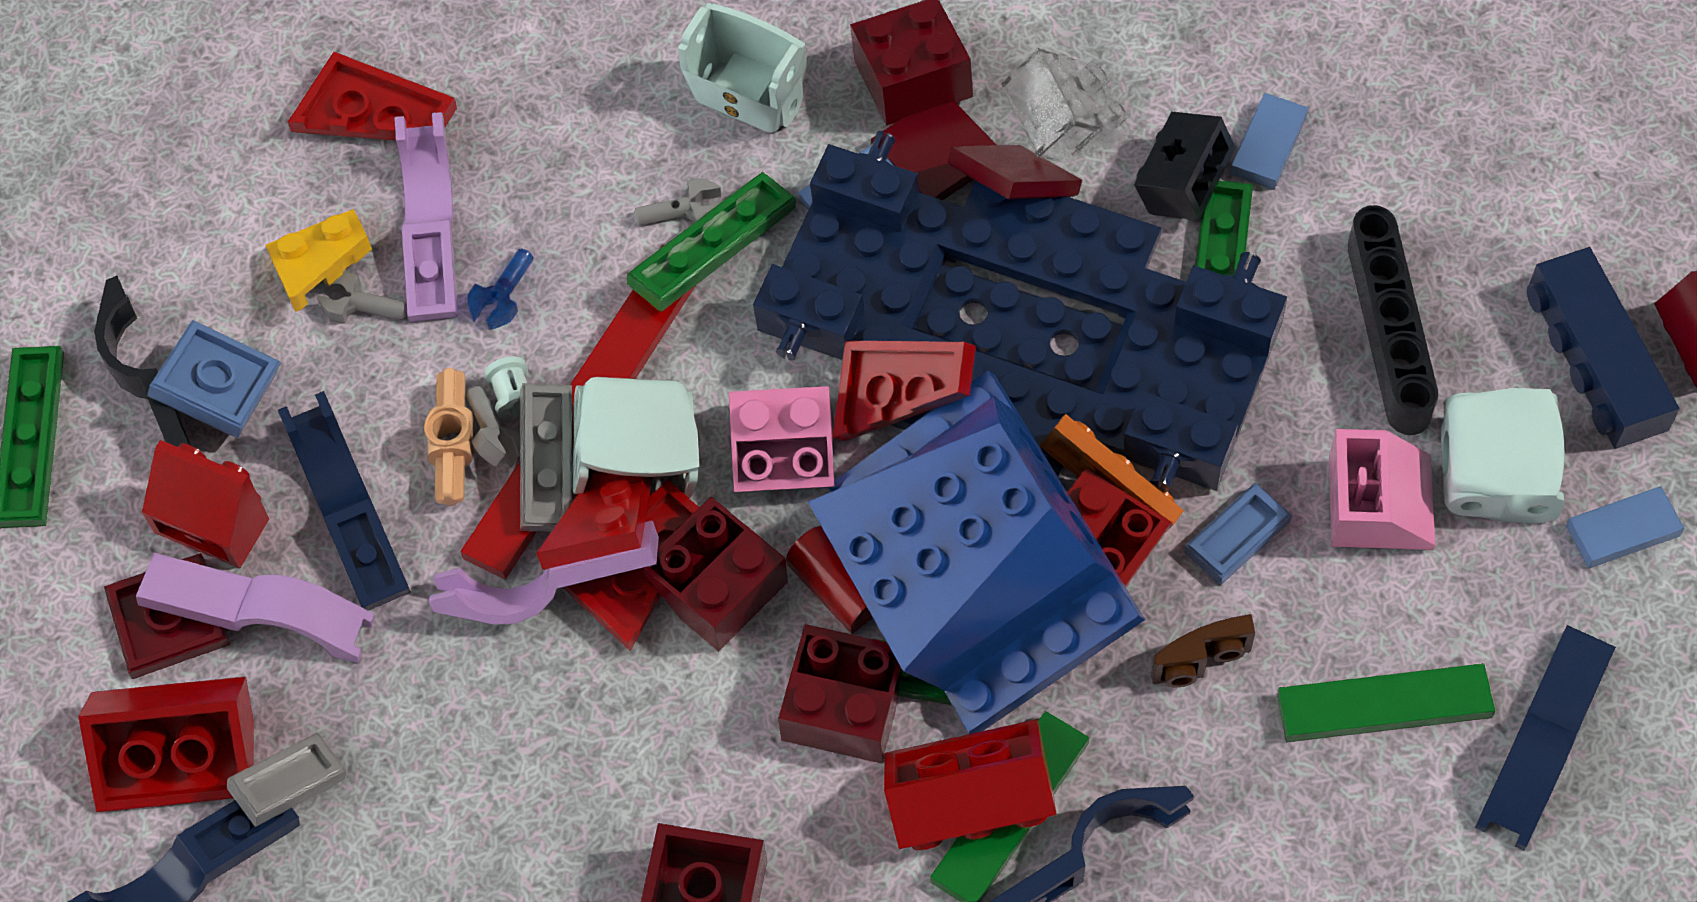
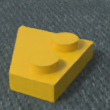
(318, 254)

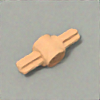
(451, 455)

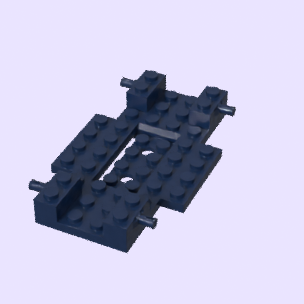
(1155, 390)

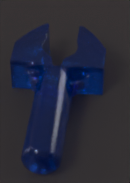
(506, 309)

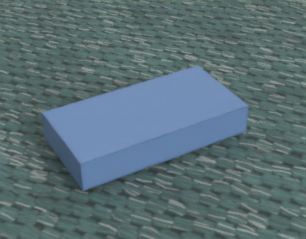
(1269, 141)
(1625, 527)
(1237, 533)

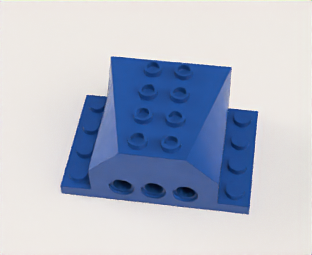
(975, 557)

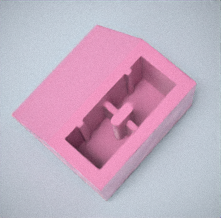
(781, 439)
(1380, 492)

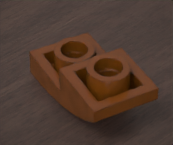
(1186, 657)

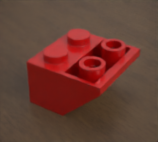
(203, 503)
(1119, 523)

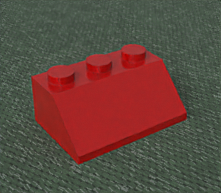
(166, 742)
(968, 785)

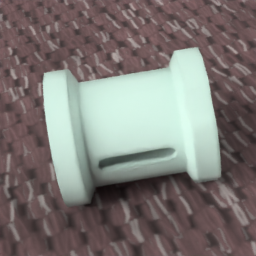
(507, 386)

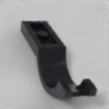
(112, 320)

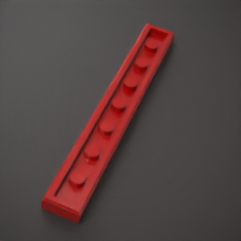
(618, 354)

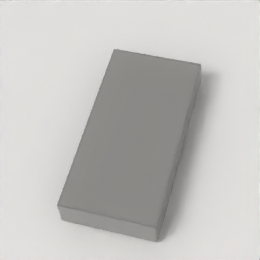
(286, 779)

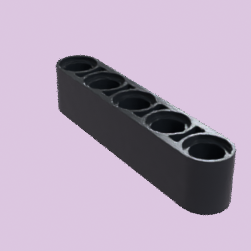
(1386, 338)

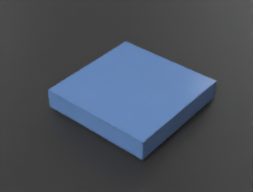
(214, 378)

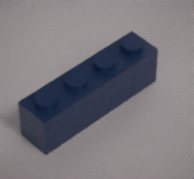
(1601, 348)

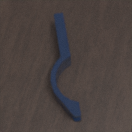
(345, 505)
(1546, 735)
(200, 857)
(1063, 874)

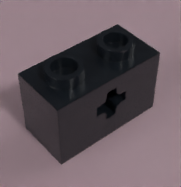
(1184, 165)

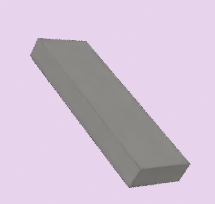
(545, 455)

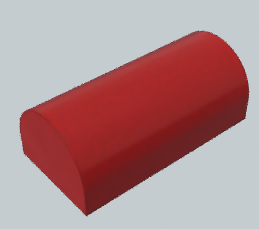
(824, 574)

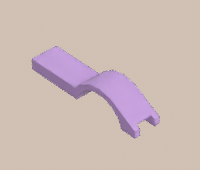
(427, 221)
(240, 601)
(496, 606)

